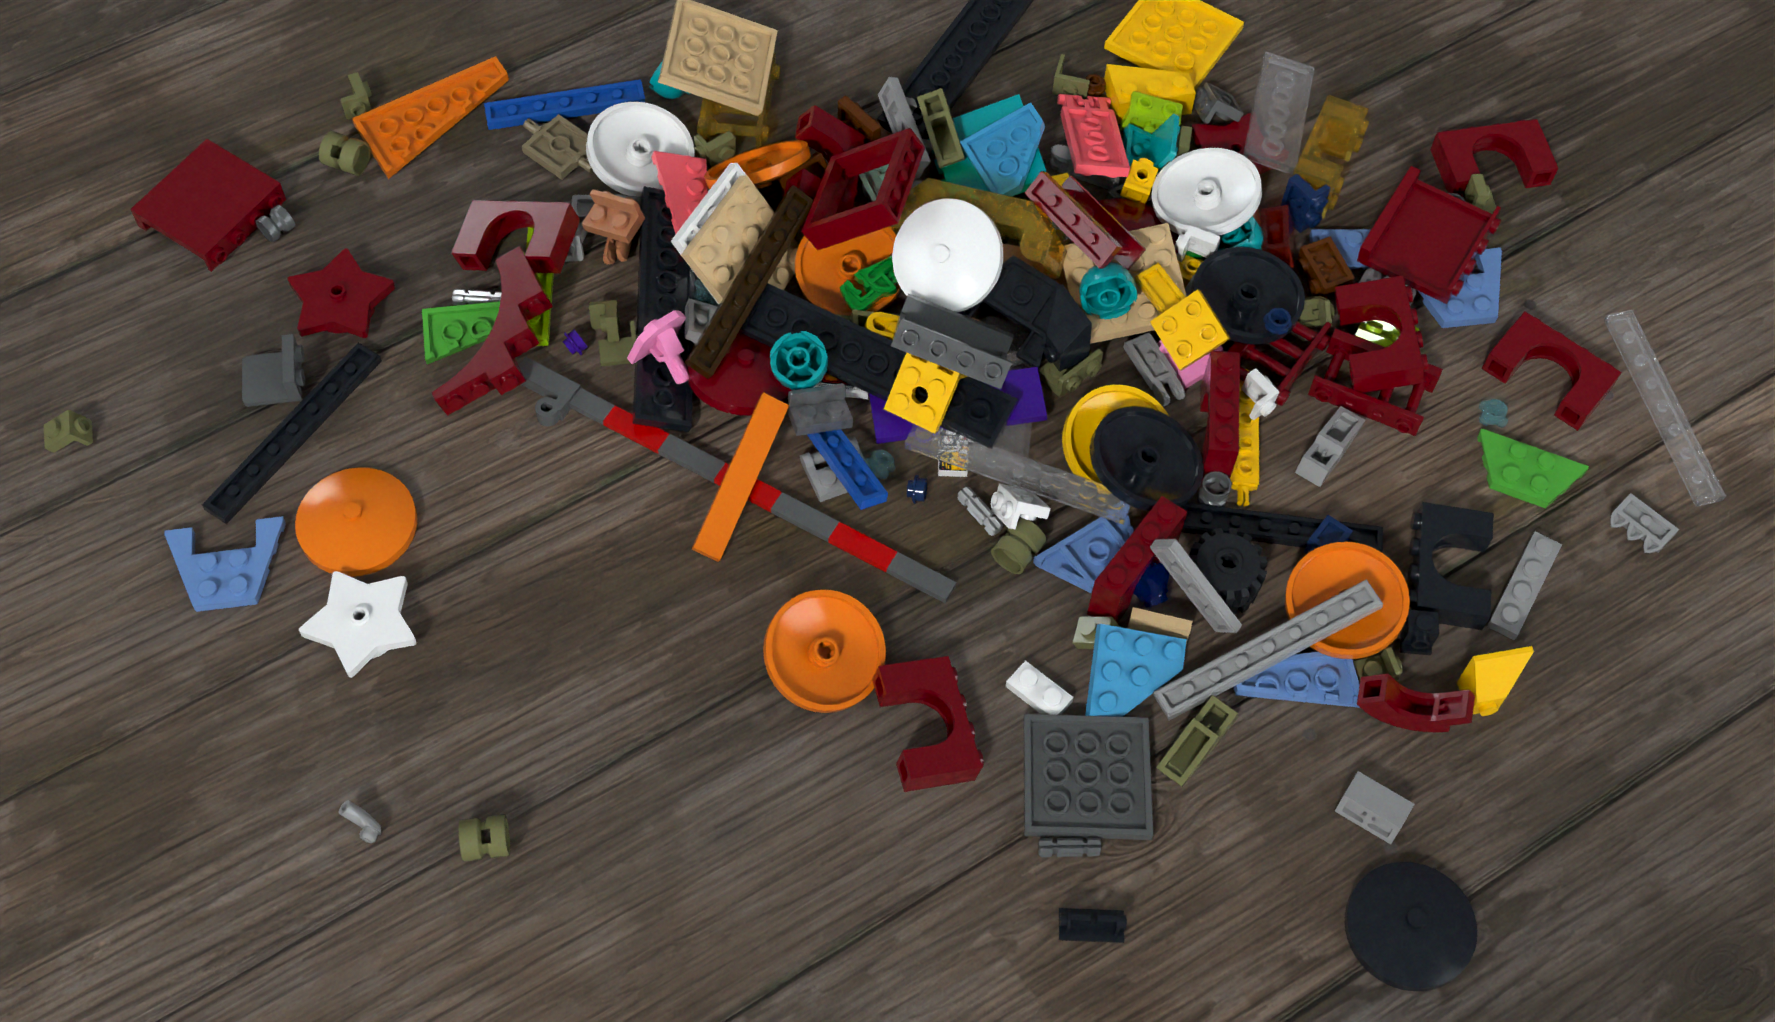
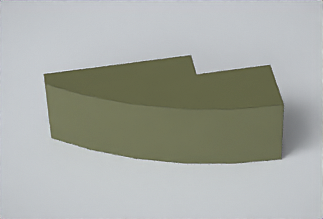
(941, 128)
(1197, 741)

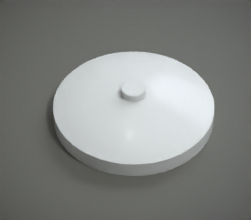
(624, 141)
(1207, 190)
(948, 254)

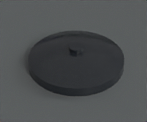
(1244, 287)
(1145, 457)
(1410, 926)

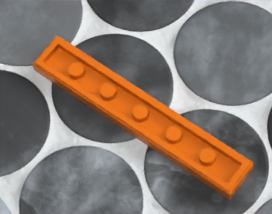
(740, 477)

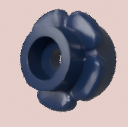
(1277, 321)
(917, 489)

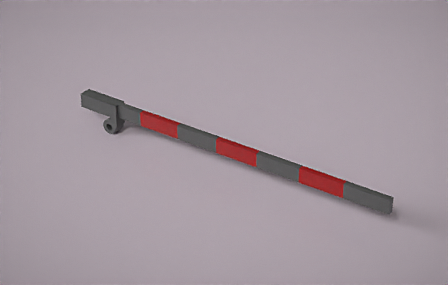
(564, 394)

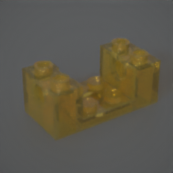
(1337, 135)

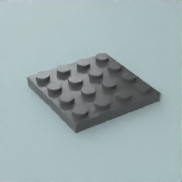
(1087, 777)

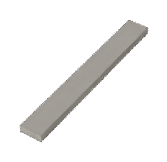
(1267, 649)

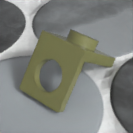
(1068, 84)
(617, 352)

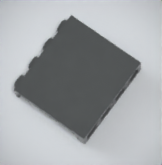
(953, 341)

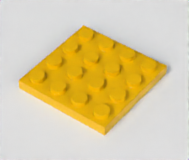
(1174, 36)

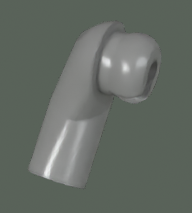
(363, 819)

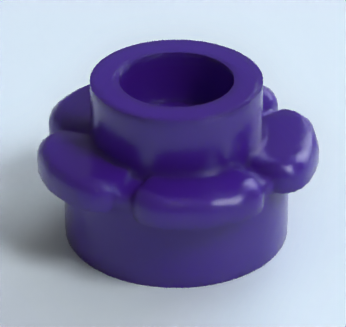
(574, 342)

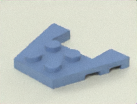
(1477, 299)
(226, 576)

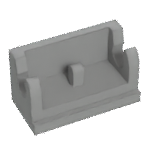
(1374, 807)

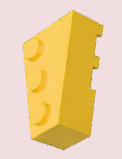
(1158, 83)

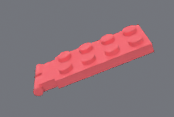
(1093, 136)

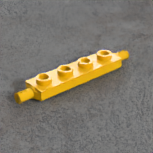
(1246, 468)

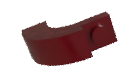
(1413, 710)

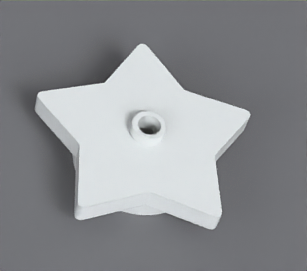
(361, 620)

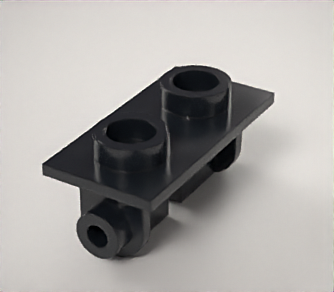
(1092, 925)

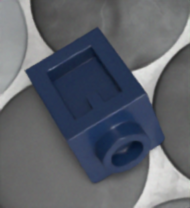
(1328, 532)

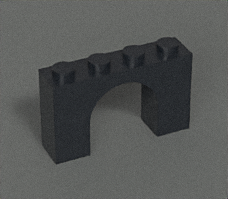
(1445, 527)

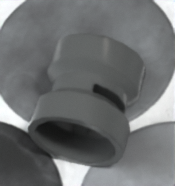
(275, 223)
(1215, 489)

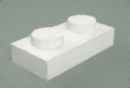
(1038, 690)

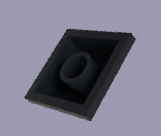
(1067, 332)

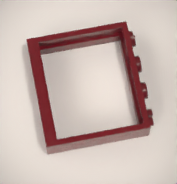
(902, 153)

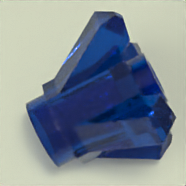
(1153, 585)

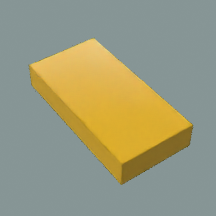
(1159, 288)

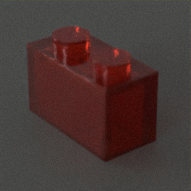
(1278, 233)

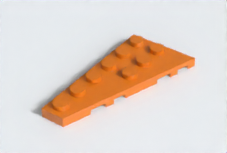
(415, 121)

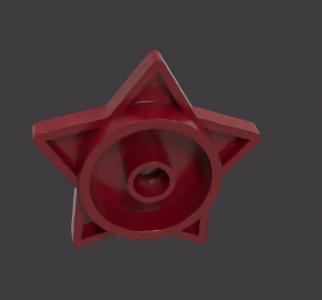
(1227, 137)
(339, 297)

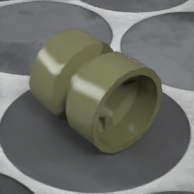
(344, 153)
(1018, 546)
(473, 837)

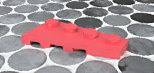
(682, 183)

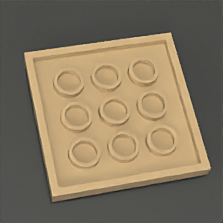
(718, 56)
(730, 236)
(1137, 320)

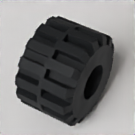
(1231, 566)

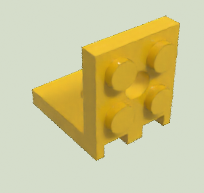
(937, 381)

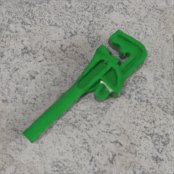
(877, 282)

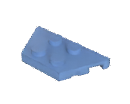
(1086, 552)

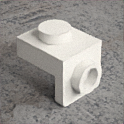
(1197, 241)
(1261, 392)

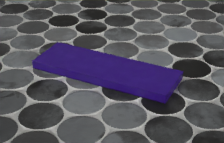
(1019, 383)

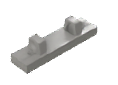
(899, 115)

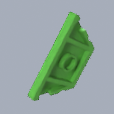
(1526, 470)

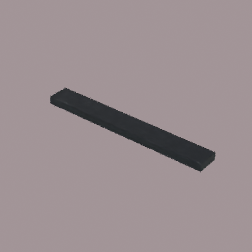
(291, 433)
(1268, 526)

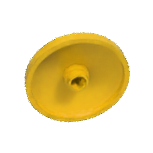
(1089, 413)

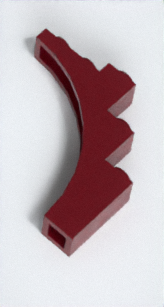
(511, 336)

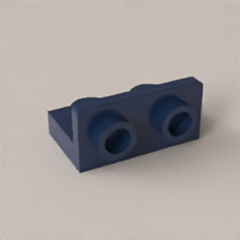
(1304, 202)

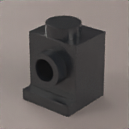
(1419, 632)

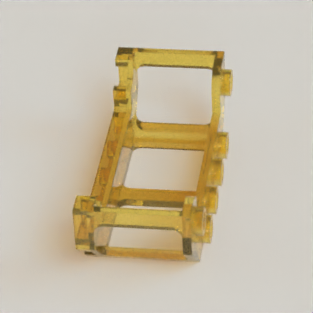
(1011, 215)

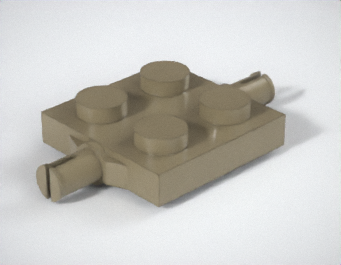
(557, 146)

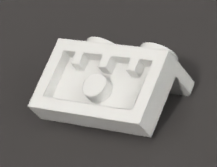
(1013, 502)

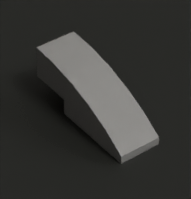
(1329, 446)

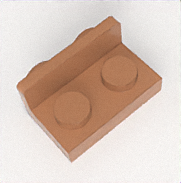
(613, 216)

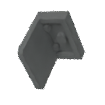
(274, 376)

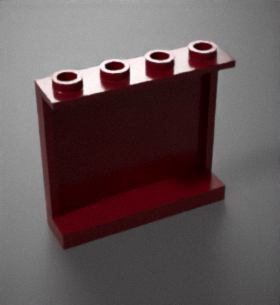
(209, 203)
(1428, 238)

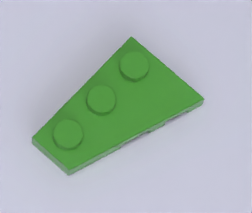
(456, 328)

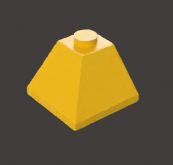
(1492, 677)

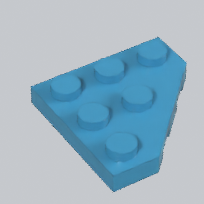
(1006, 150)
(1130, 668)

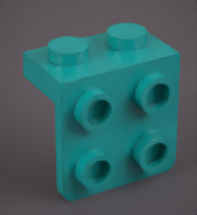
(1157, 147)

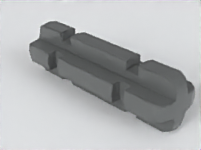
(1069, 847)

